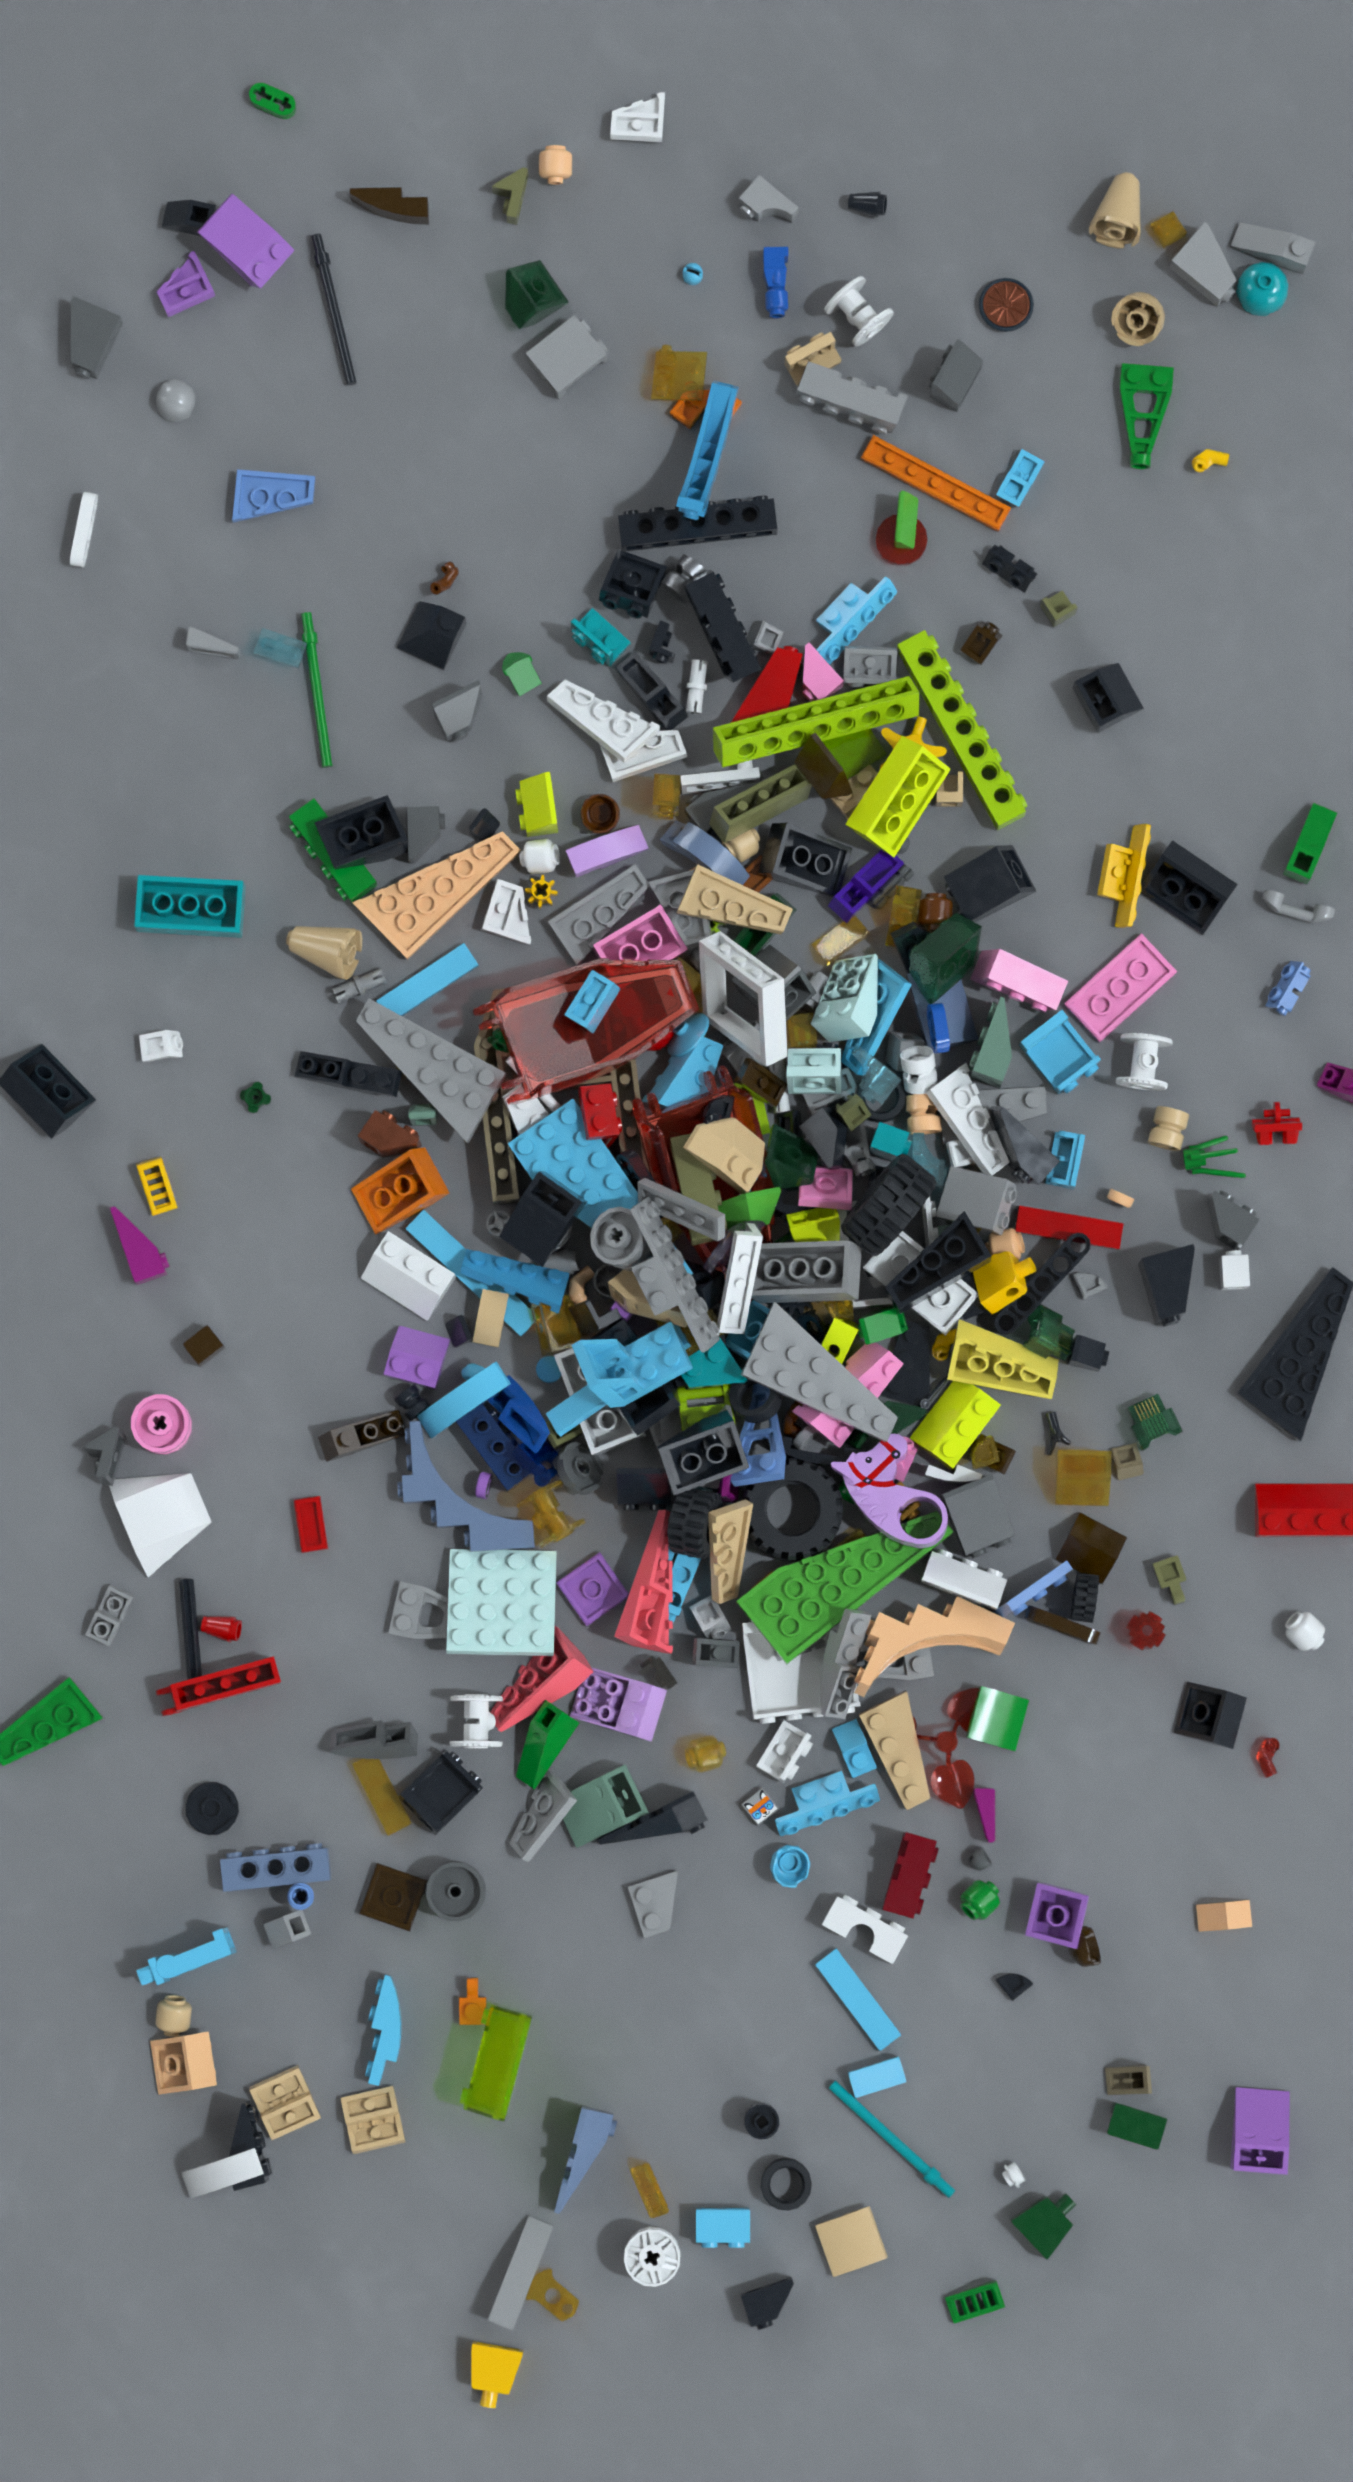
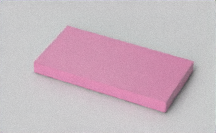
(1120, 988)

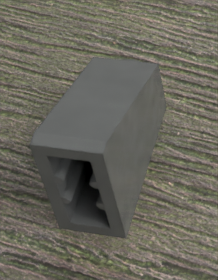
(91, 336)

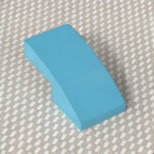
(1020, 478)

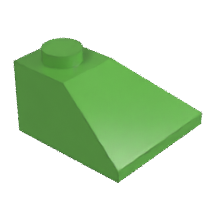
(750, 1207)

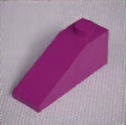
(142, 1255)

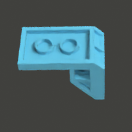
(629, 1372)

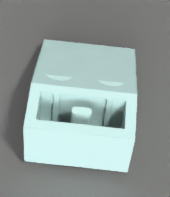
(848, 1000)

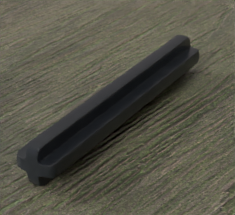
(190, 1628)

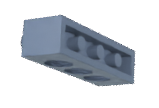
(235, 1880)

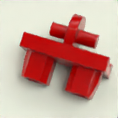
(1289, 1126)

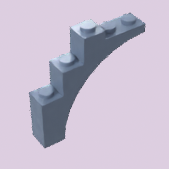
(425, 1485)

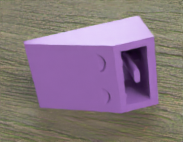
(1260, 2131)

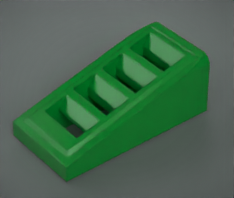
(999, 2303)

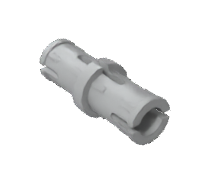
(359, 985)

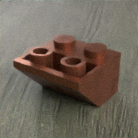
(386, 1137)

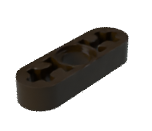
(1062, 1625)

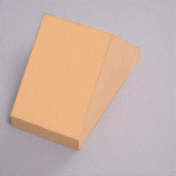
(1223, 1915)

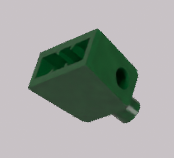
(1045, 2223)

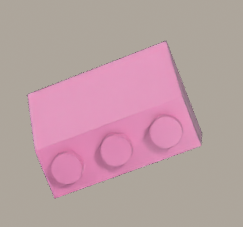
(643, 939)

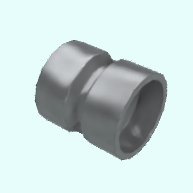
(685, 569)

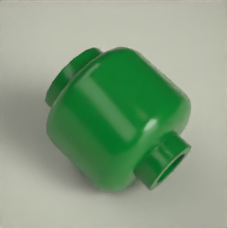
(980, 1900)

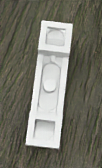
(222, 2173)

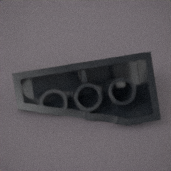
(672, 1818)

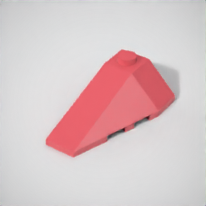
(542, 1680)

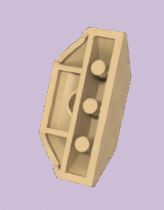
(728, 1151)

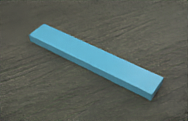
(451, 1255)
(584, 1404)

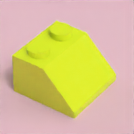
(538, 805)

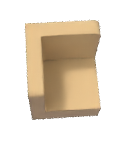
(950, 791)

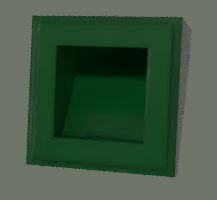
(856, 1439)

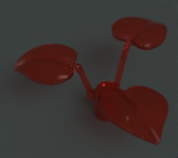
(956, 1780)

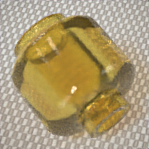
(705, 1754)

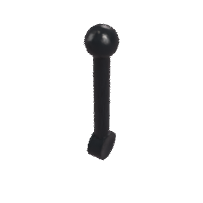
(925, 1403)

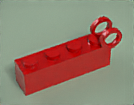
(221, 1685)

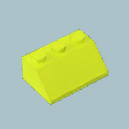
(955, 1422)

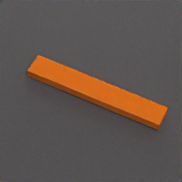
(935, 483)

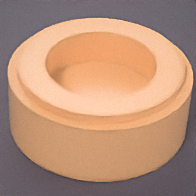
(1120, 1198)

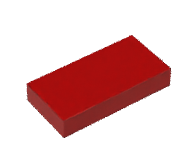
(311, 1524)

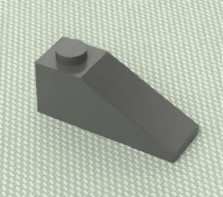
(701, 807)

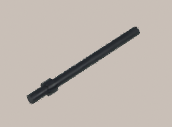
(322, 262)

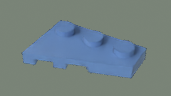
(1035, 1591)

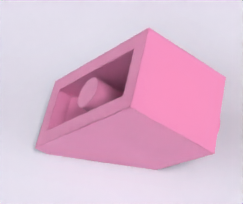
(818, 676)

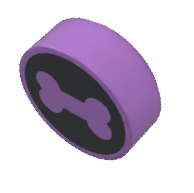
(483, 1485)

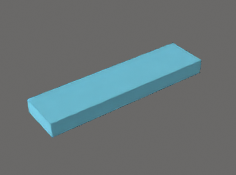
(429, 981)
(858, 1999)

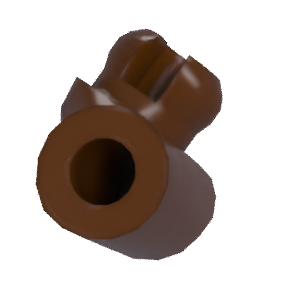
(789, 1426)

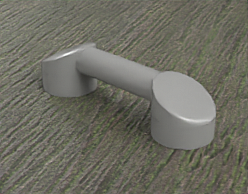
(1275, 899)

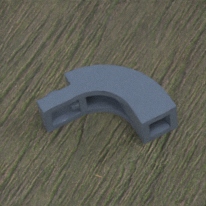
(704, 851)

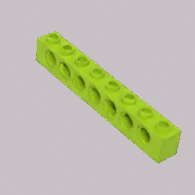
(825, 717)
(999, 813)

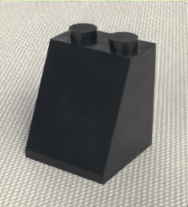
(989, 883)
(1167, 1283)

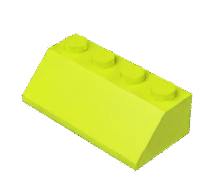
(898, 796)

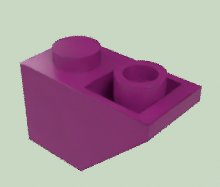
(1337, 1081)

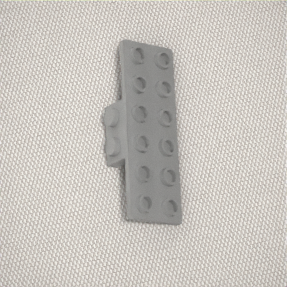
(666, 1279)

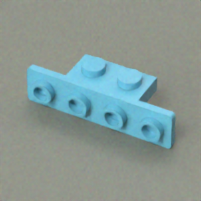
(850, 615)
(824, 1800)

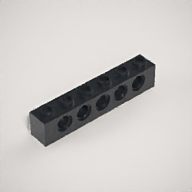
(686, 534)

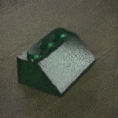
(945, 956)

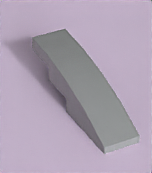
(520, 2273)

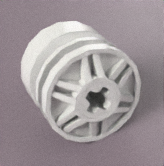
(658, 2241)

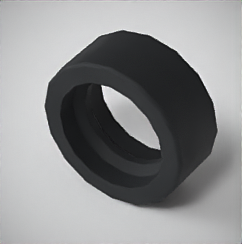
(893, 1112)
(757, 1415)
(786, 2204)

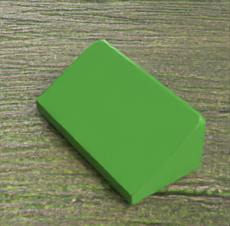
(906, 521)

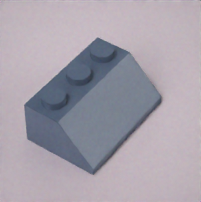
(957, 1011)

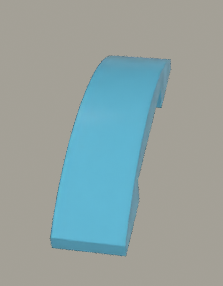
(463, 1399)

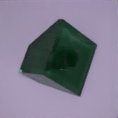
(531, 294)

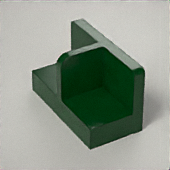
(1136, 2126)

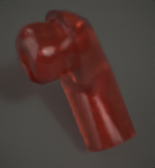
(1265, 1755)

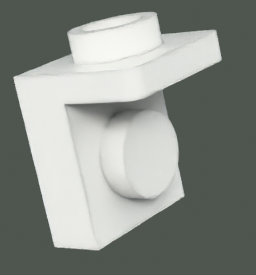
(161, 1045)

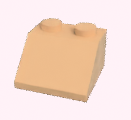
(183, 2063)

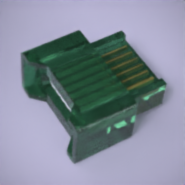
(1049, 1334)
(1152, 1421)

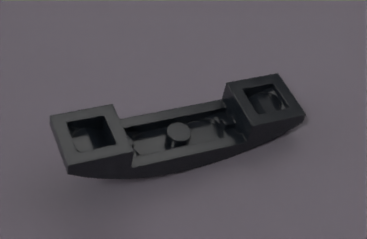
(816, 1458)

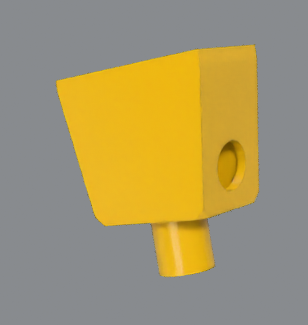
(1002, 1280)
(493, 2370)

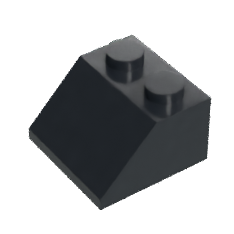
(1210, 1715)

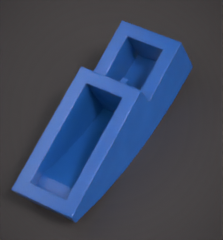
(521, 1415)

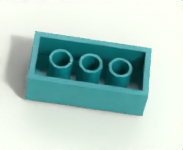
(190, 906)

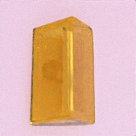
(840, 940)
(649, 2190)

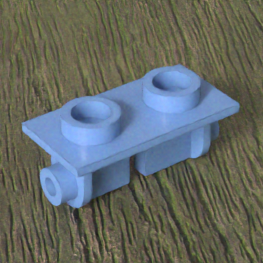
(1281, 996)

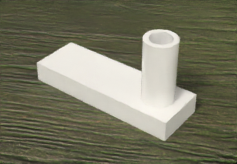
(720, 780)

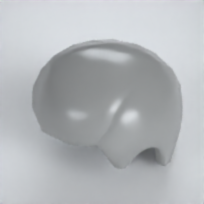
(175, 400)

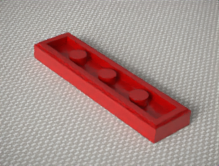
(1062, 1225)

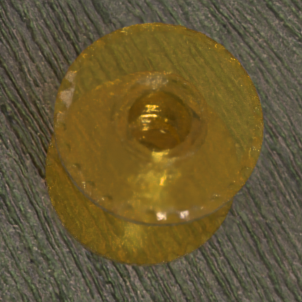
(547, 1515)

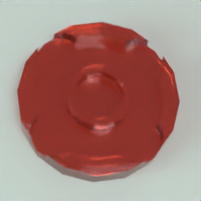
(898, 556)

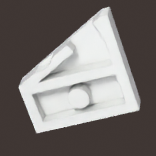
(639, 121)
(507, 913)

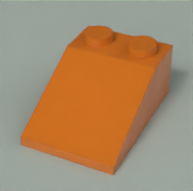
(400, 1189)

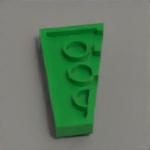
(51, 1719)

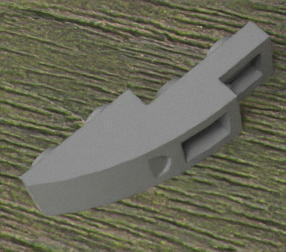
(840, 1663)

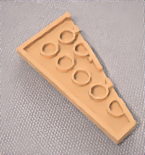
(426, 900)

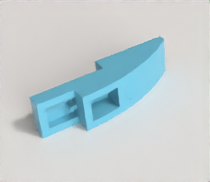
(385, 2017)

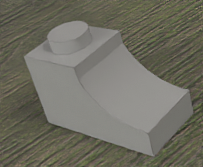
(765, 200)

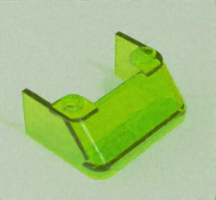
(497, 2061)

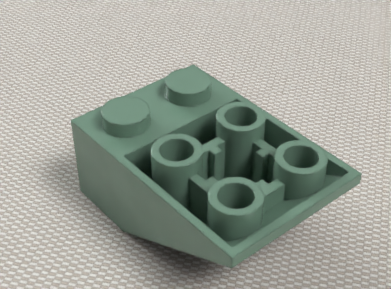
(995, 1054)
(604, 1806)

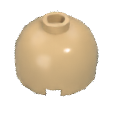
(1138, 318)

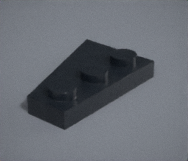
(913, 1378)

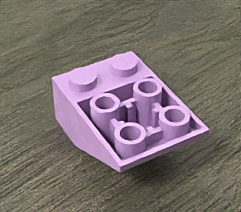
(619, 1704)

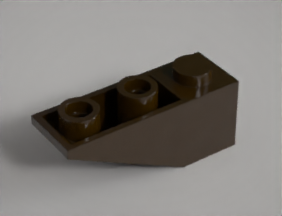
(361, 1435)

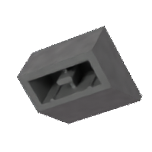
(956, 376)
(1229, 1221)

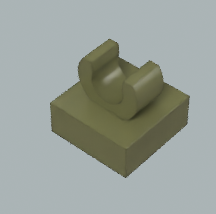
(853, 1112)

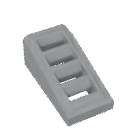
(204, 643)

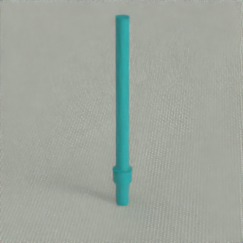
(931, 2175)

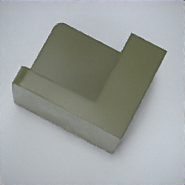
(1058, 608)

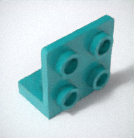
(600, 637)

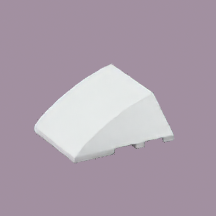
(159, 1515)

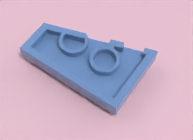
(270, 492)

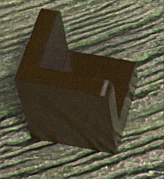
(203, 1345)

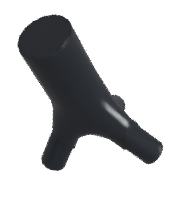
(1055, 1432)

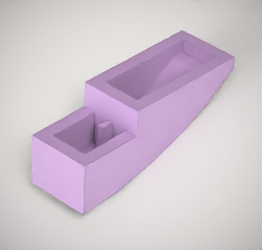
(606, 850)

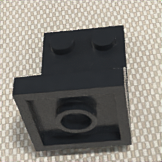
(652, 1406)

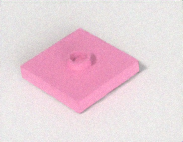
(829, 1189)

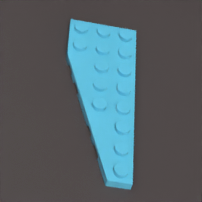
(582, 1165)

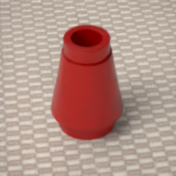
(222, 1627)

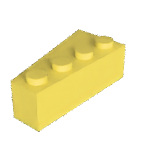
(999, 1363)

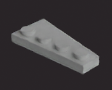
(598, 913)

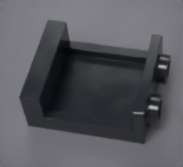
(441, 1791)

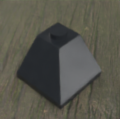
(432, 634)

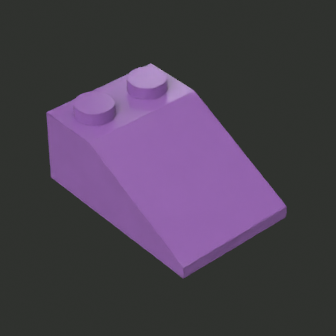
(245, 241)

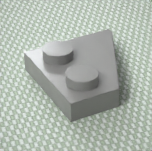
(654, 1903)

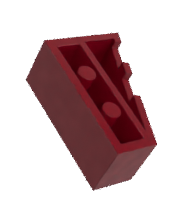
(910, 1875)

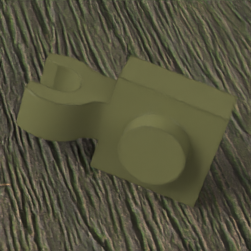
(1171, 1574)

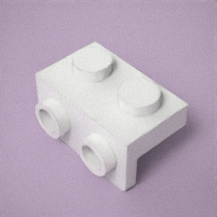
(784, 1751)

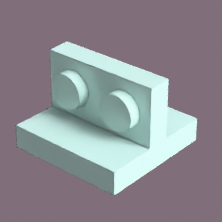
(814, 1071)

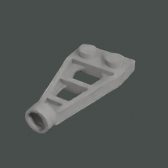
(852, 1154)
(408, 1610)
(915, 1666)

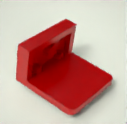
(599, 1113)

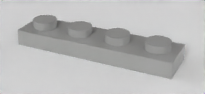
(684, 1209)

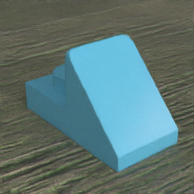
(854, 1748)

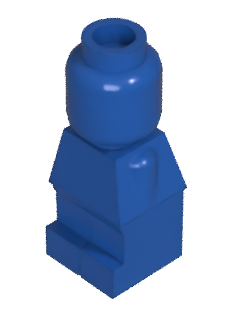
(775, 278)

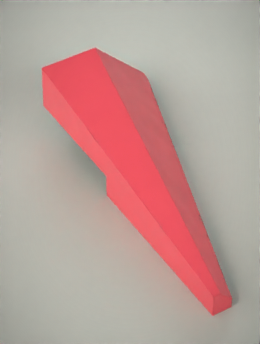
(646, 1611)

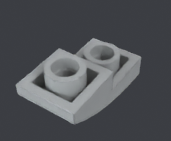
(110, 1615)

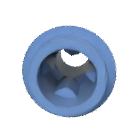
(293, 1899)

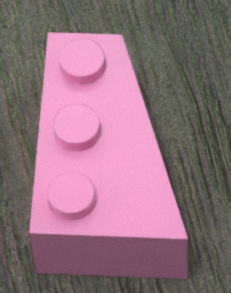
(1019, 979)

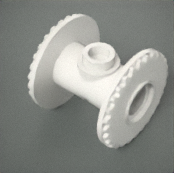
(858, 311)
(1144, 1061)
(478, 1720)

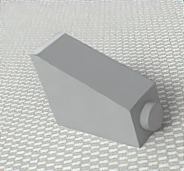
(1205, 266)

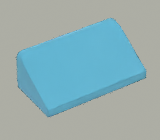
(877, 2077)

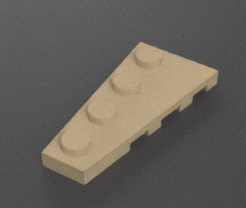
(728, 902)
(728, 1544)
(896, 1742)

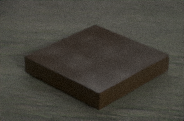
(393, 1897)

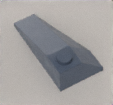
(589, 2138)

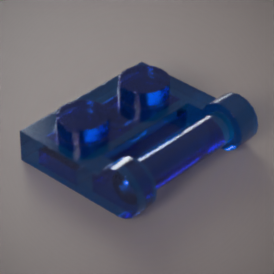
(534, 1461)

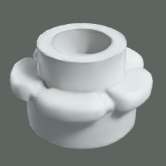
(1013, 2175)

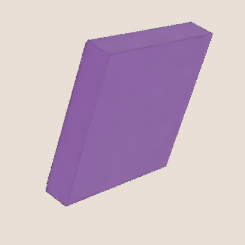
(593, 1589)

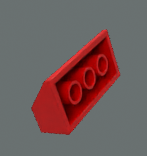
(1303, 1510)

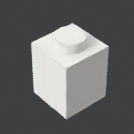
(1234, 1270)

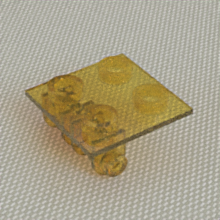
(678, 375)

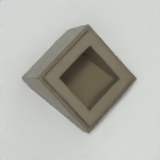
(1127, 1461)

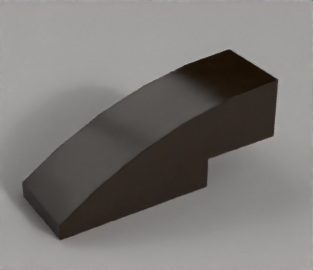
(392, 205)

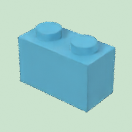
(722, 2226)

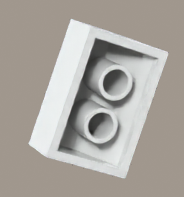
(408, 1276)
(964, 1579)

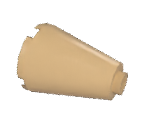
(1119, 213)
(327, 948)

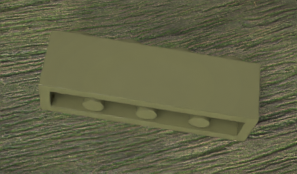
(760, 803)
(694, 1182)

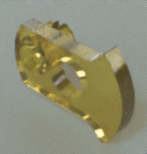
(541, 2284)

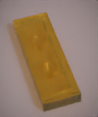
(382, 1795)

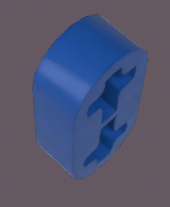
(938, 1028)

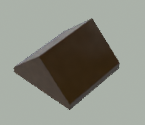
(822, 769)
(1091, 1547)

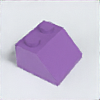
(416, 1357)
(1057, 1915)

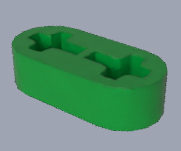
(269, 105)

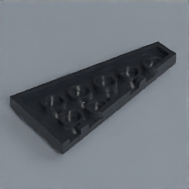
(1293, 1368)

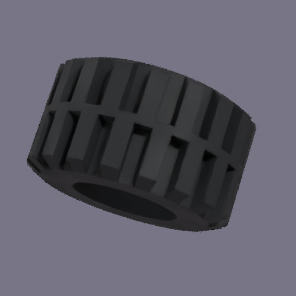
(690, 1523)

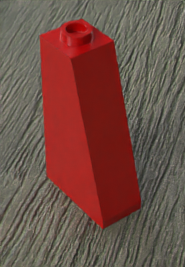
(774, 686)

